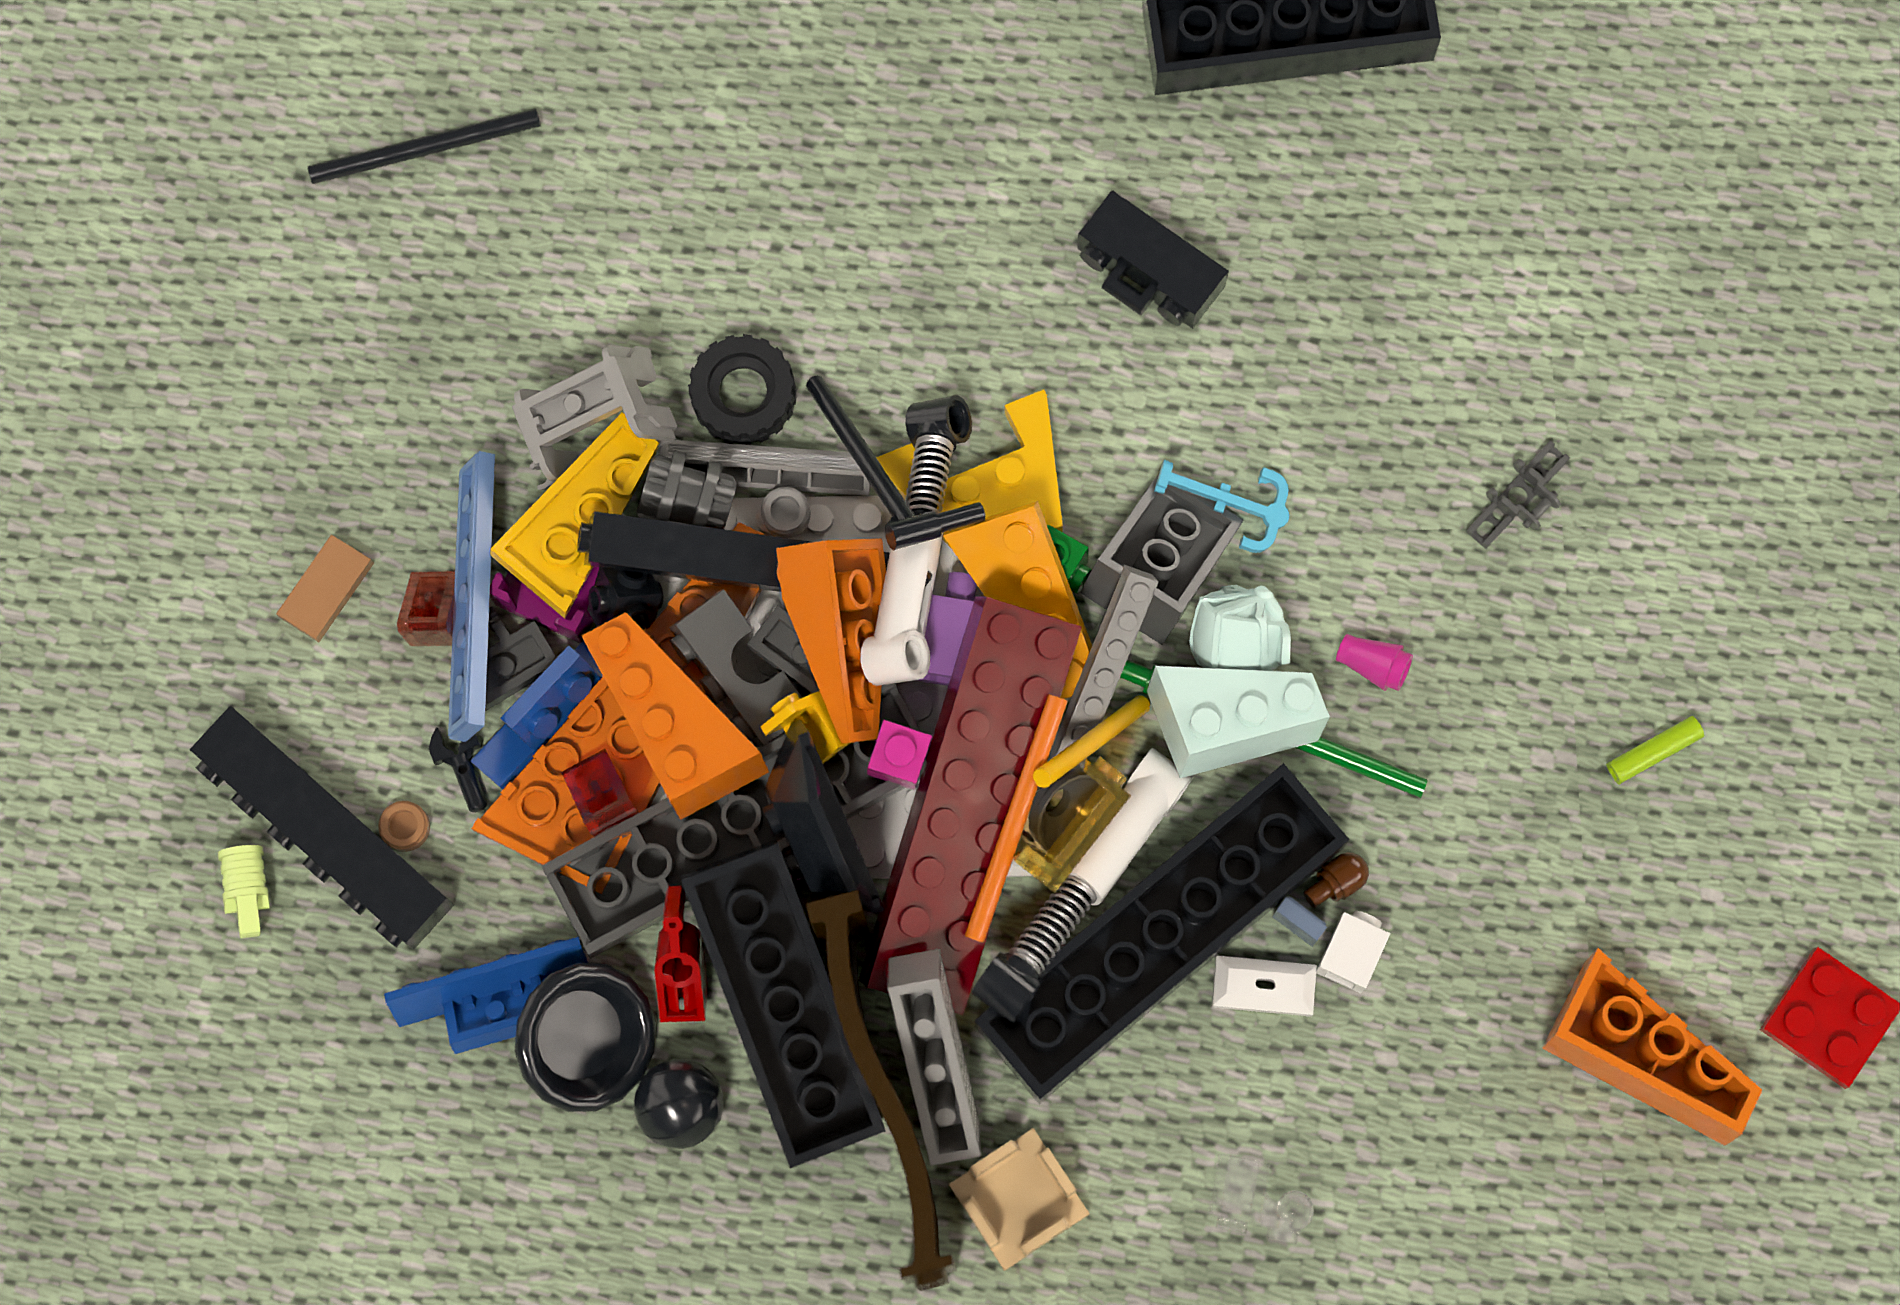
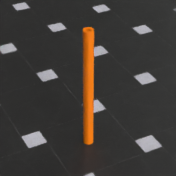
(1015, 819)

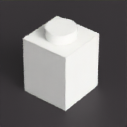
(1353, 950)

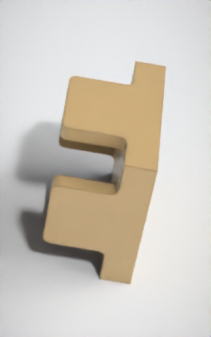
(1019, 1198)

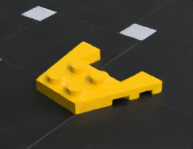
(1007, 480)

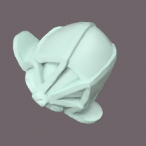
(1240, 630)

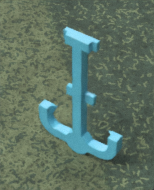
(1273, 516)

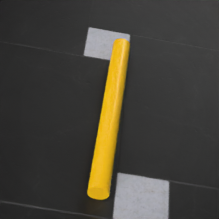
(1091, 741)

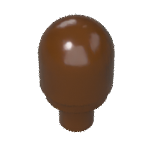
(1338, 879)

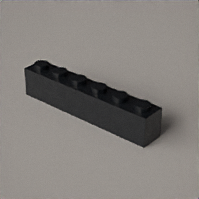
(322, 828)

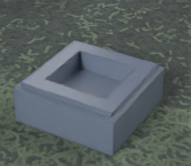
(1300, 921)

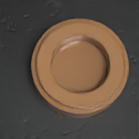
(404, 826)

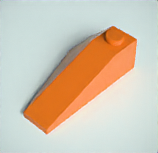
(834, 607)

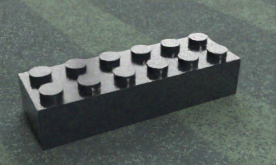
(1259, 41)
(782, 1003)

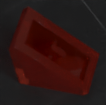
(428, 609)
(599, 793)

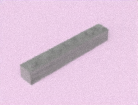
(776, 466)
(1106, 657)

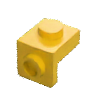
(815, 717)

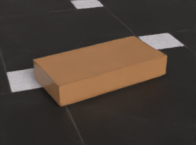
(325, 588)

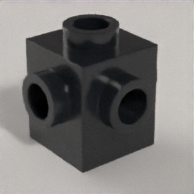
(624, 592)

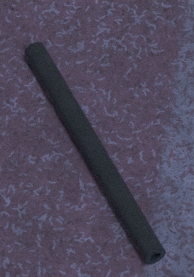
(424, 146)

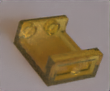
(1082, 831)

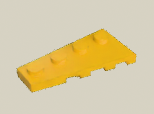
(544, 540)

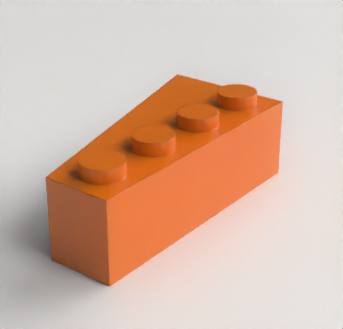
(679, 728)
(1649, 1054)

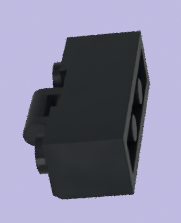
(1152, 256)

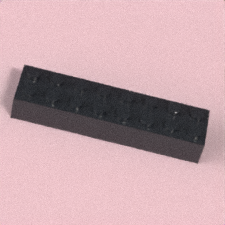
(1165, 931)

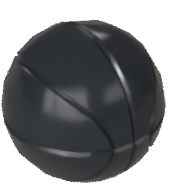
(678, 1103)

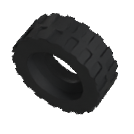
(737, 354)

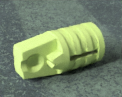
(244, 886)

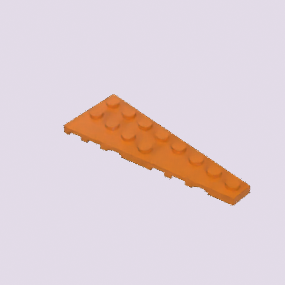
(537, 809)

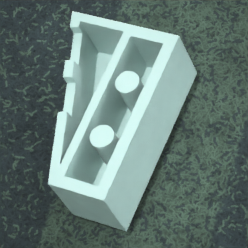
(1233, 714)

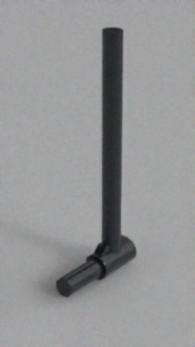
(905, 525)

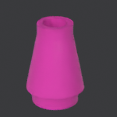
(1376, 661)

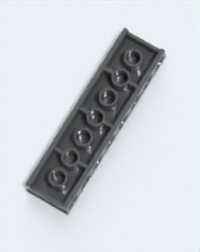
(669, 847)

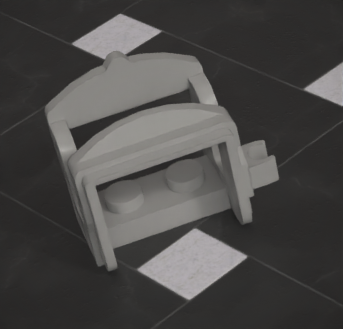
(586, 400)

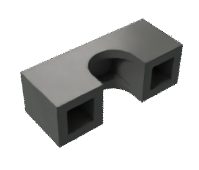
(708, 640)

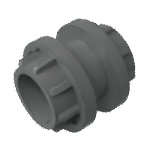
(686, 494)

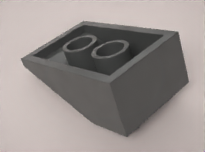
(1173, 539)

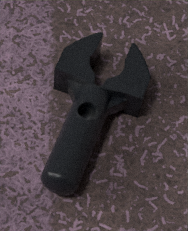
(462, 767)

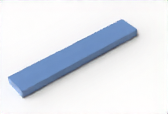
(471, 597)

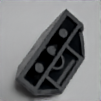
(814, 823)

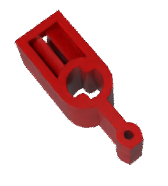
(680, 964)

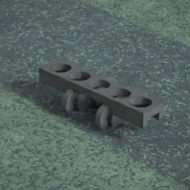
(1512, 510)

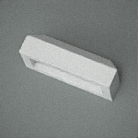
(1236, 987)

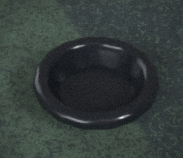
(585, 1037)

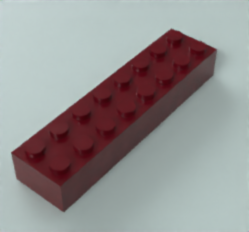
(967, 785)

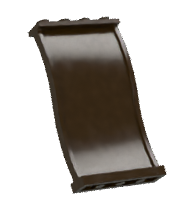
(839, 928)

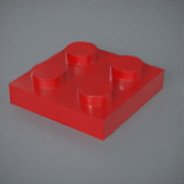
(1831, 1017)

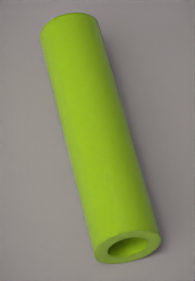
(1655, 750)

